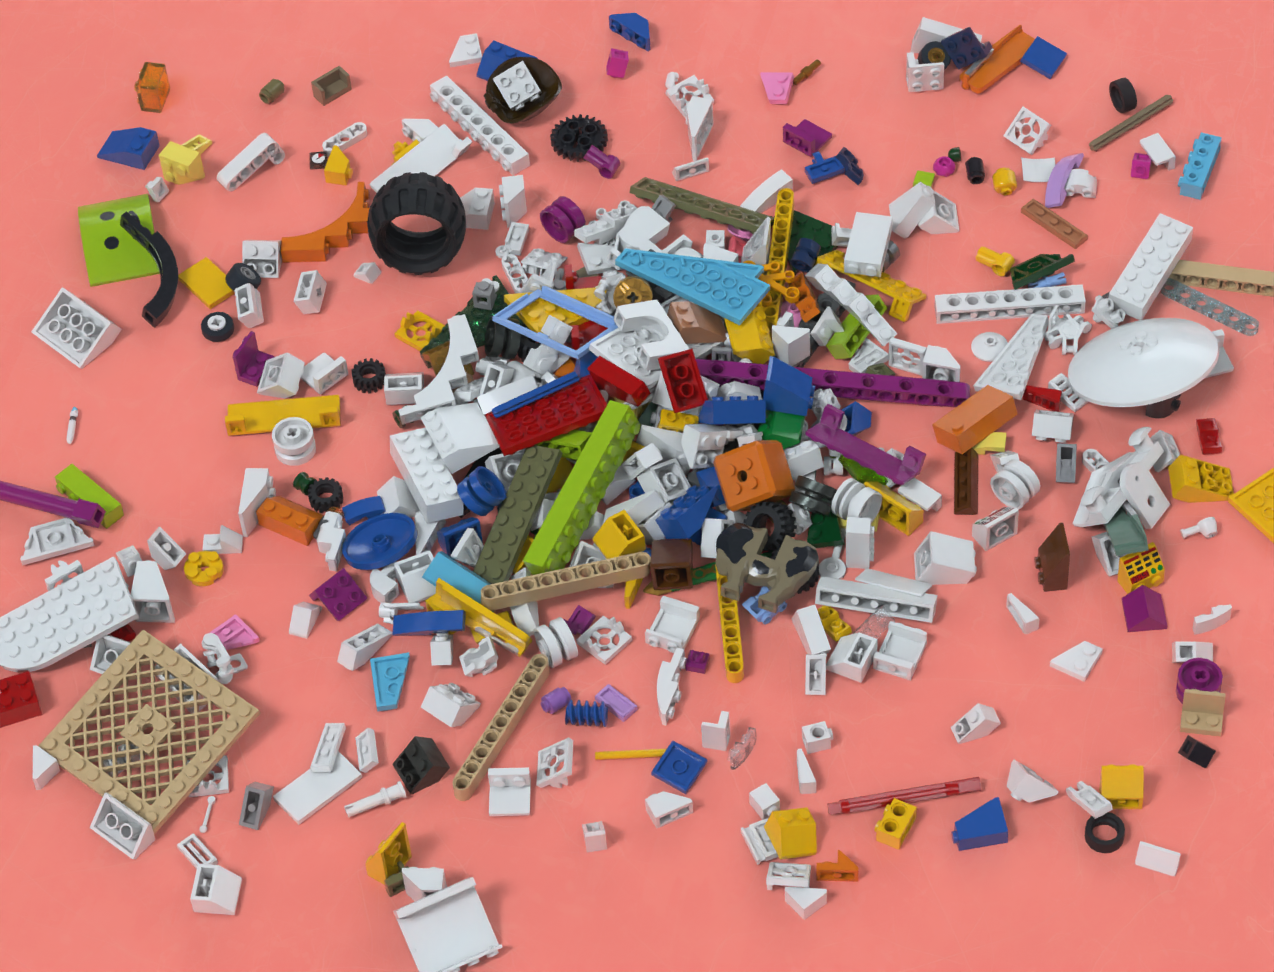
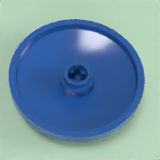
(379, 541)

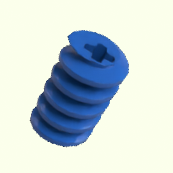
(587, 713)

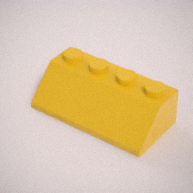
(751, 337)

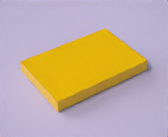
(206, 283)

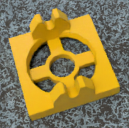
(407, 324)

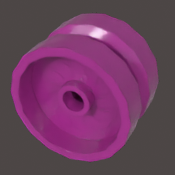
(562, 219)
(1199, 675)

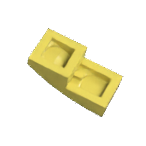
(994, 442)

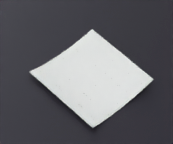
(1037, 169)

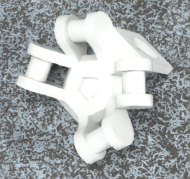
(607, 304)
(1067, 328)
(214, 646)

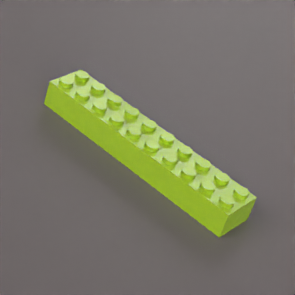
(583, 489)

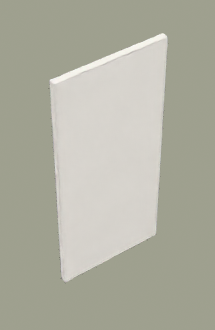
(893, 582)

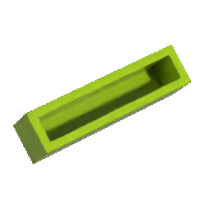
(79, 486)

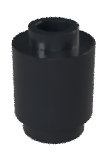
(975, 170)

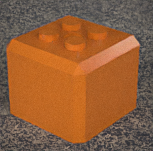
(766, 471)

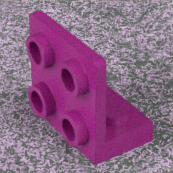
(805, 137)
(250, 361)
(339, 594)

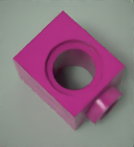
(617, 63)

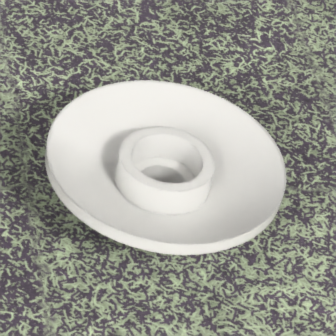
(988, 346)

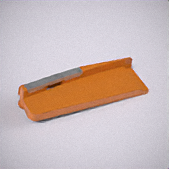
(1001, 60)

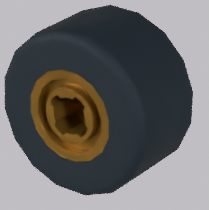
(936, 49)

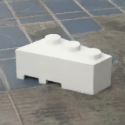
(859, 542)

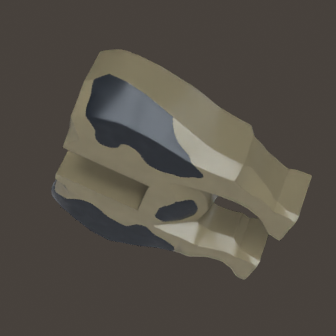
(741, 561)

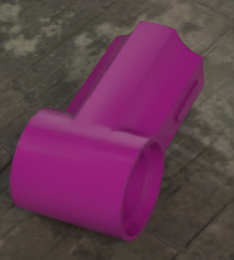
(606, 164)

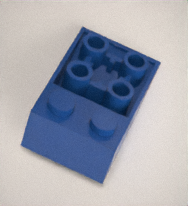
(686, 513)

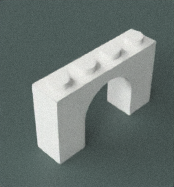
(651, 317)

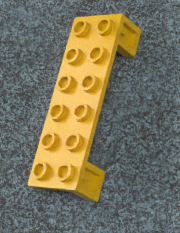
(903, 295)
(264, 415)

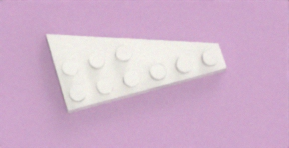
(1015, 362)

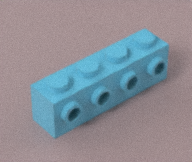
(1200, 165)

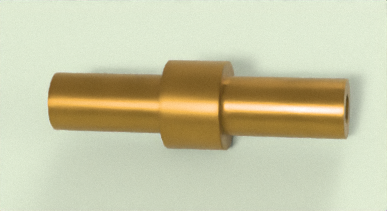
(806, 72)

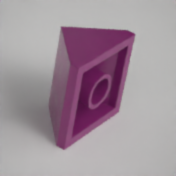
(1144, 610)

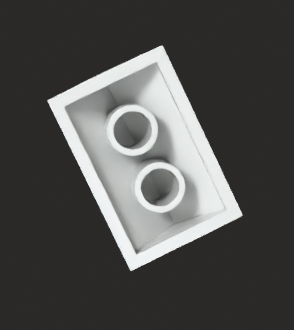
(122, 827)

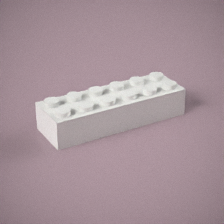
(1151, 266)
(426, 475)

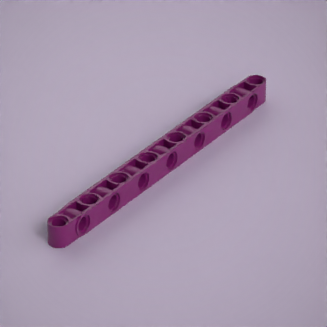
(848, 384)

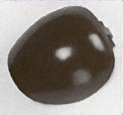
(545, 79)

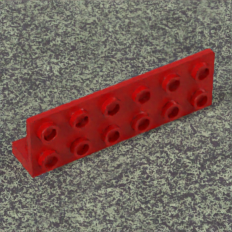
(587, 331)

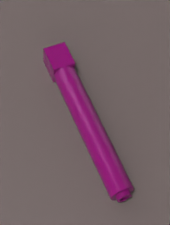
(82, 511)

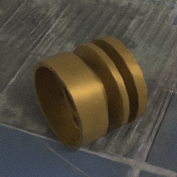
(632, 284)

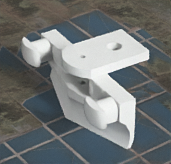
(1122, 480)

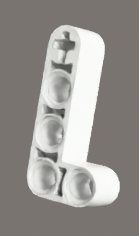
(249, 160)

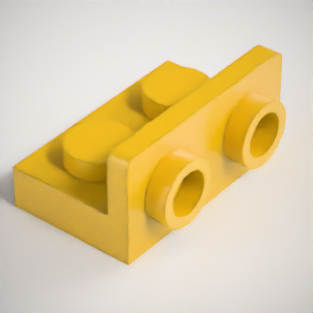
(675, 421)

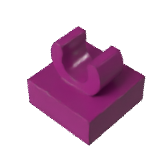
(697, 661)

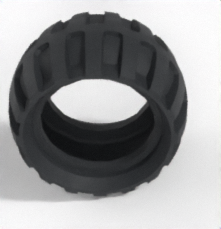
(416, 250)

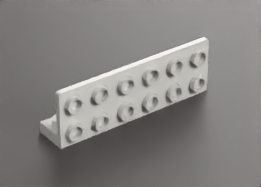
(428, 156)

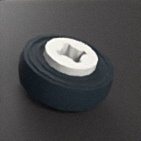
(217, 326)

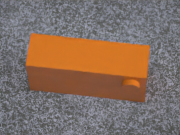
(975, 419)

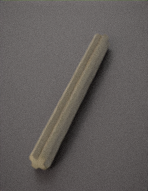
(1131, 122)

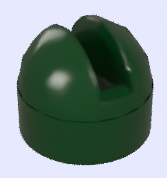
(955, 154)

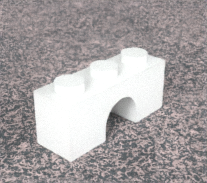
(545, 356)

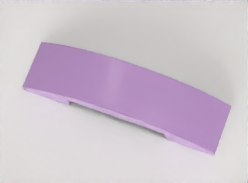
(1055, 189)

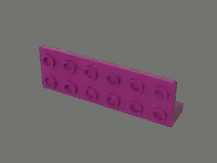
(867, 455)

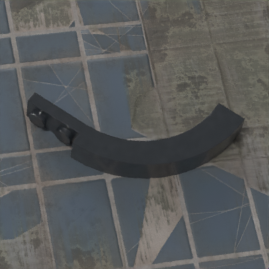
(160, 250)

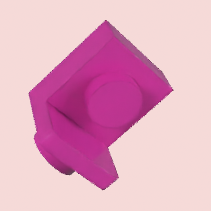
(1141, 166)

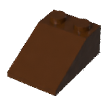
(1054, 561)

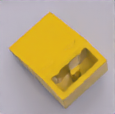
(1199, 480)

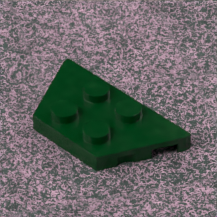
(1037, 267)

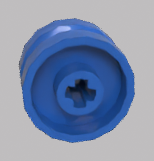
(481, 491)

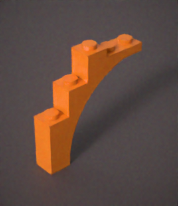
(316, 245)

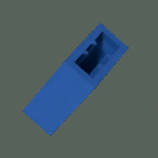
(981, 827)

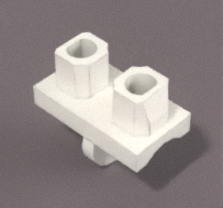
(1104, 311)

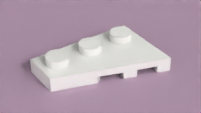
(595, 257)

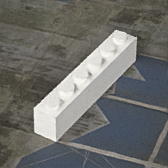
(871, 597)

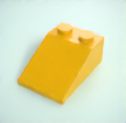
(389, 852)

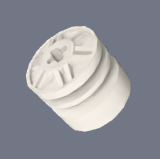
(856, 500)

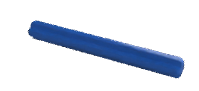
(535, 394)

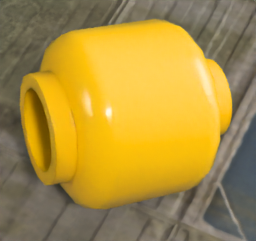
(1004, 181)

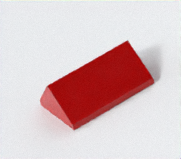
(683, 380)

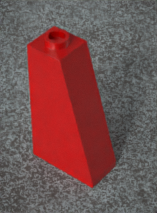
(618, 382)

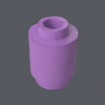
(555, 700)

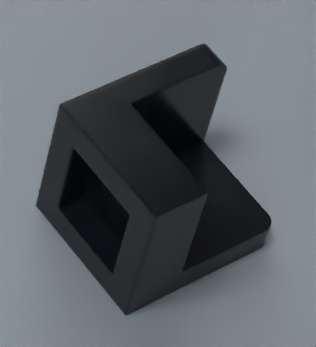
(1196, 751)

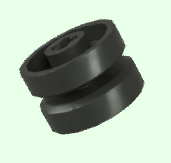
(501, 340)
(813, 495)

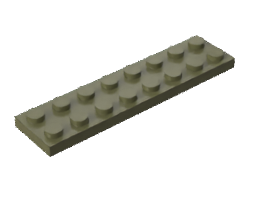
(700, 204)
(517, 513)

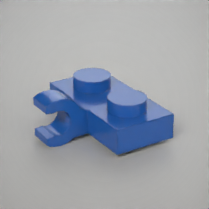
(823, 169)

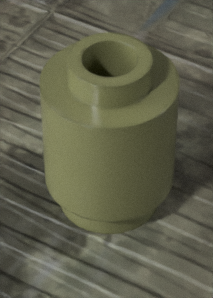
(271, 91)

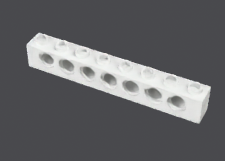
(479, 125)
(1008, 303)

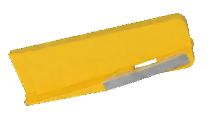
(481, 619)

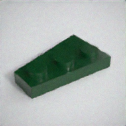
(825, 530)

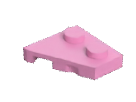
(777, 86)
(235, 633)

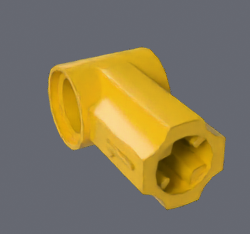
(998, 262)

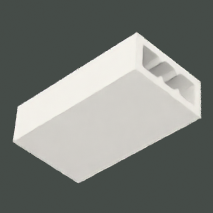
(868, 244)

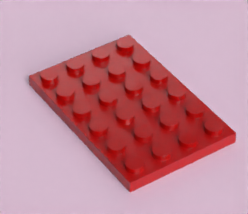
(549, 416)

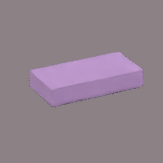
(616, 702)

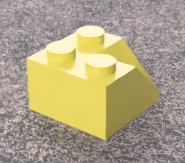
(181, 164)

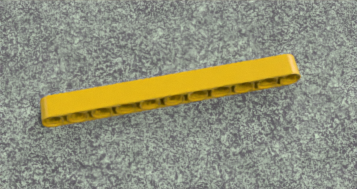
(779, 250)

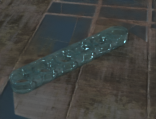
(1211, 304)

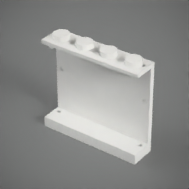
(447, 929)

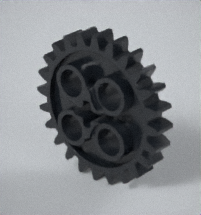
(568, 134)

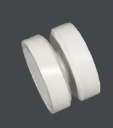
(294, 441)
(1015, 484)
(556, 642)

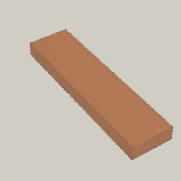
(1054, 223)

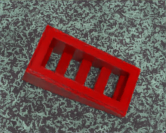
(1043, 397)

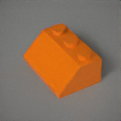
(288, 519)

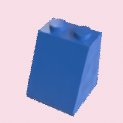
(787, 389)

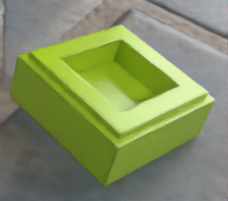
(925, 177)

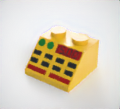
(1141, 569)

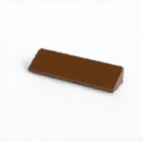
(966, 483)

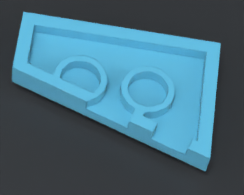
(388, 679)

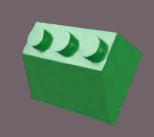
(782, 427)

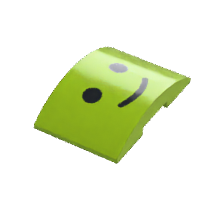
(108, 248)

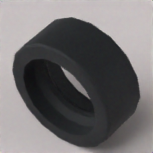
(1123, 95)
(1101, 845)

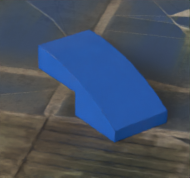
(363, 508)

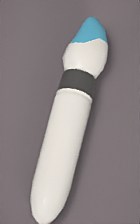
(72, 425)

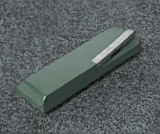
(1126, 531)

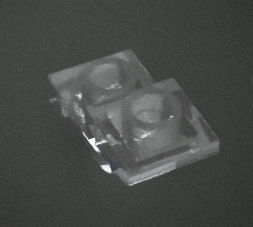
(876, 623)
(742, 750)

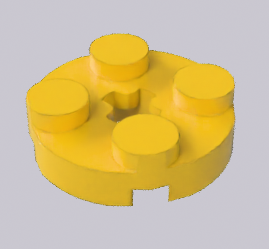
(199, 559)

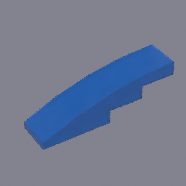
(428, 622)

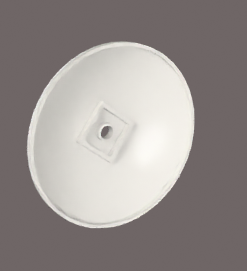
(1143, 362)

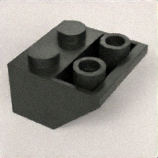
(420, 764)

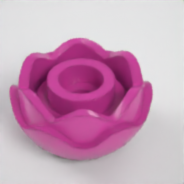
(944, 166)

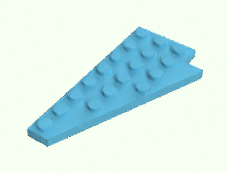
(716, 285)

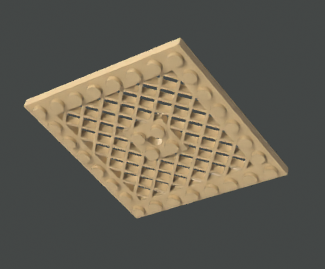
(107, 686)

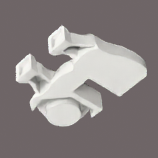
(643, 231)

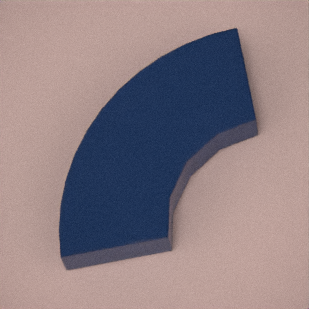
(850, 165)

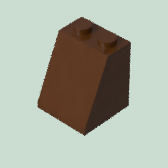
(672, 564)

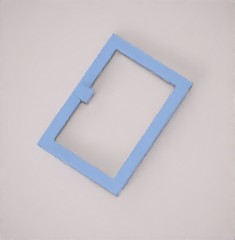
(560, 300)

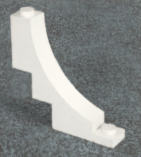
(452, 374)

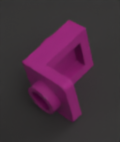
(580, 620)

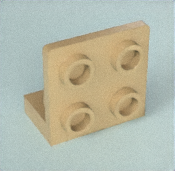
(1202, 712)

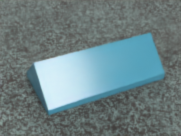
(456, 575)

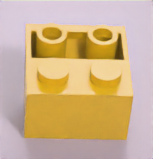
(619, 536)
(1122, 786)

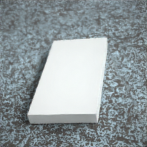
(316, 789)

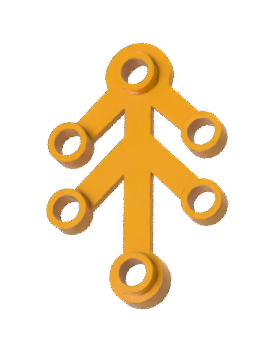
(776, 276)

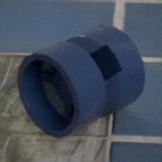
(805, 255)

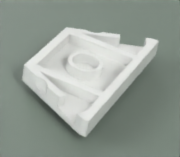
(54, 540)

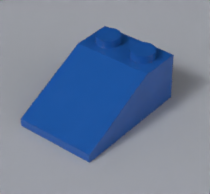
(130, 147)

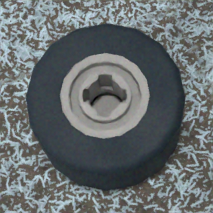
(242, 274)

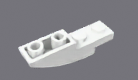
(607, 228)
(525, 614)
(668, 685)

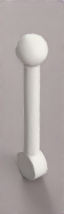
(211, 801)

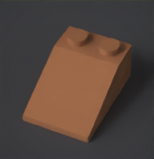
(696, 323)

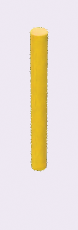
(629, 754)

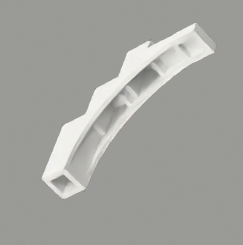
(856, 303)

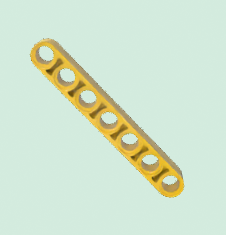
(728, 628)

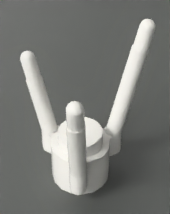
(389, 610)

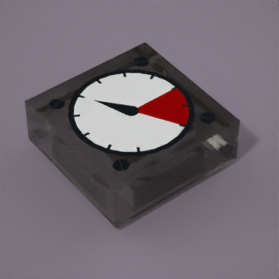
(318, 160)

